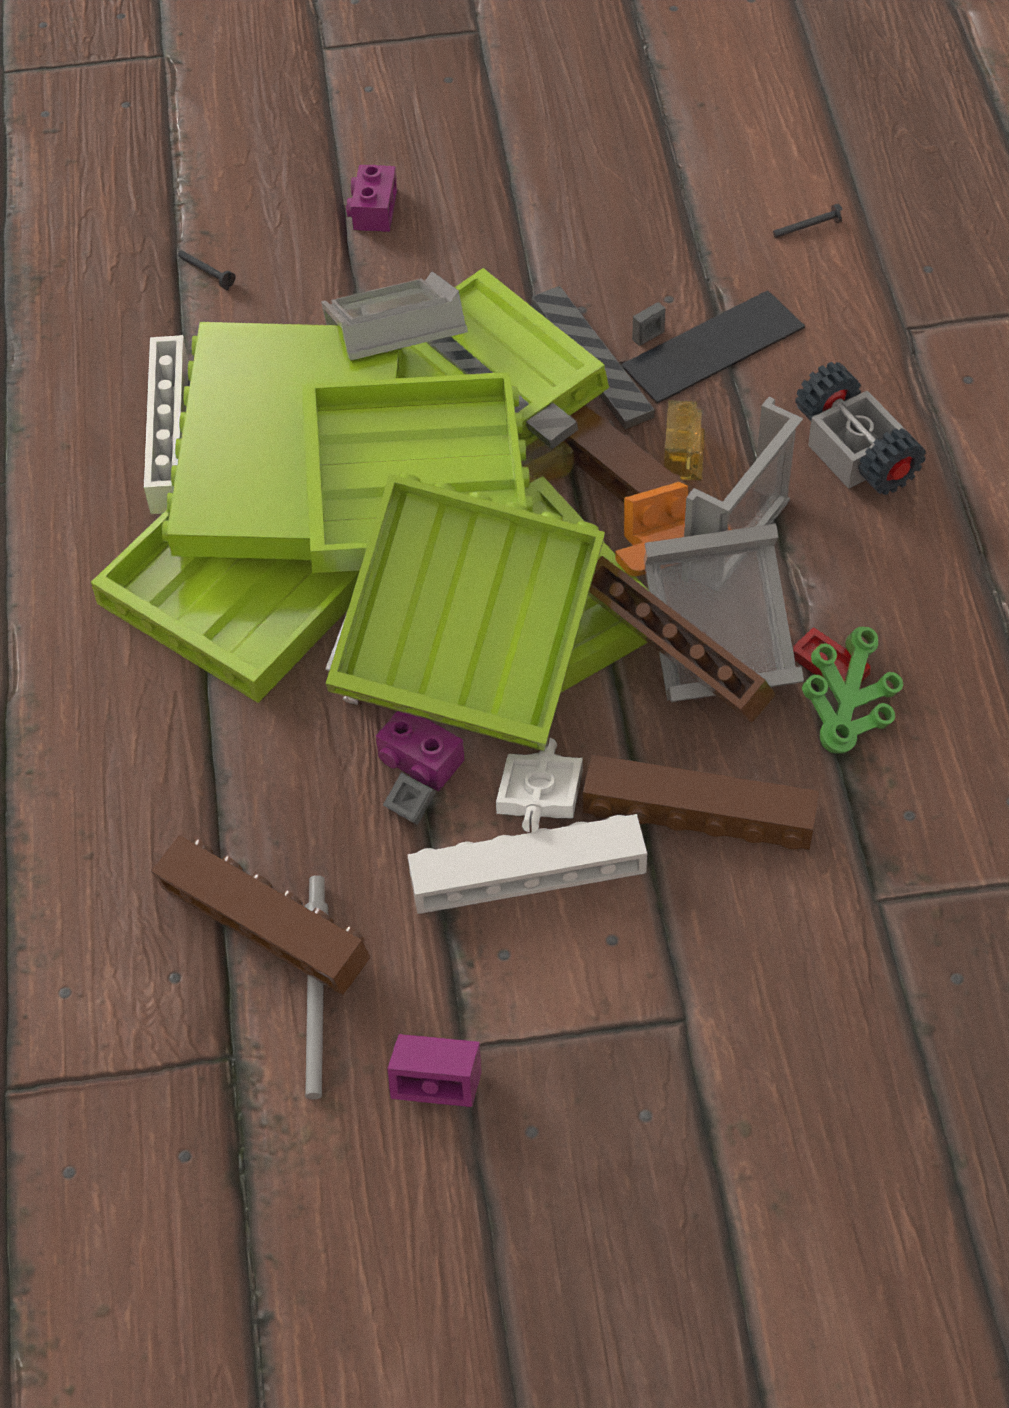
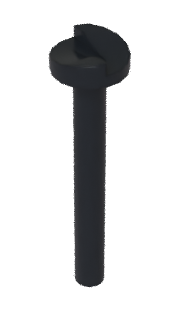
(834, 214)
(225, 279)

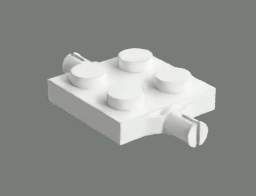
(539, 786)

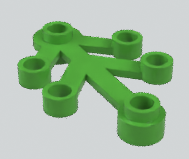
(848, 692)

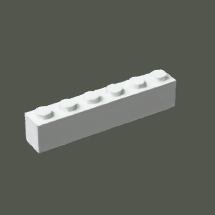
(165, 402)
(527, 863)

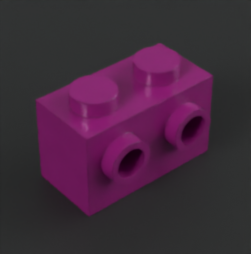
(373, 198)
(420, 749)
(446, 1070)

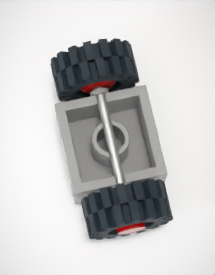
(856, 432)

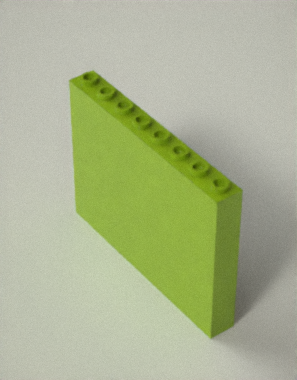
(243, 437)

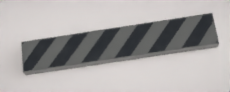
(623, 395)
(549, 424)

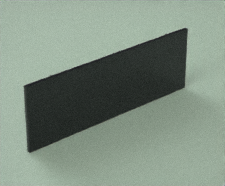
(712, 346)

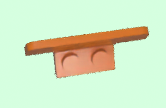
(651, 518)

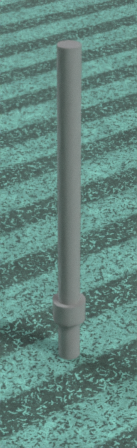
(314, 1034)

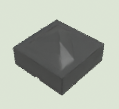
(648, 324)
(409, 798)

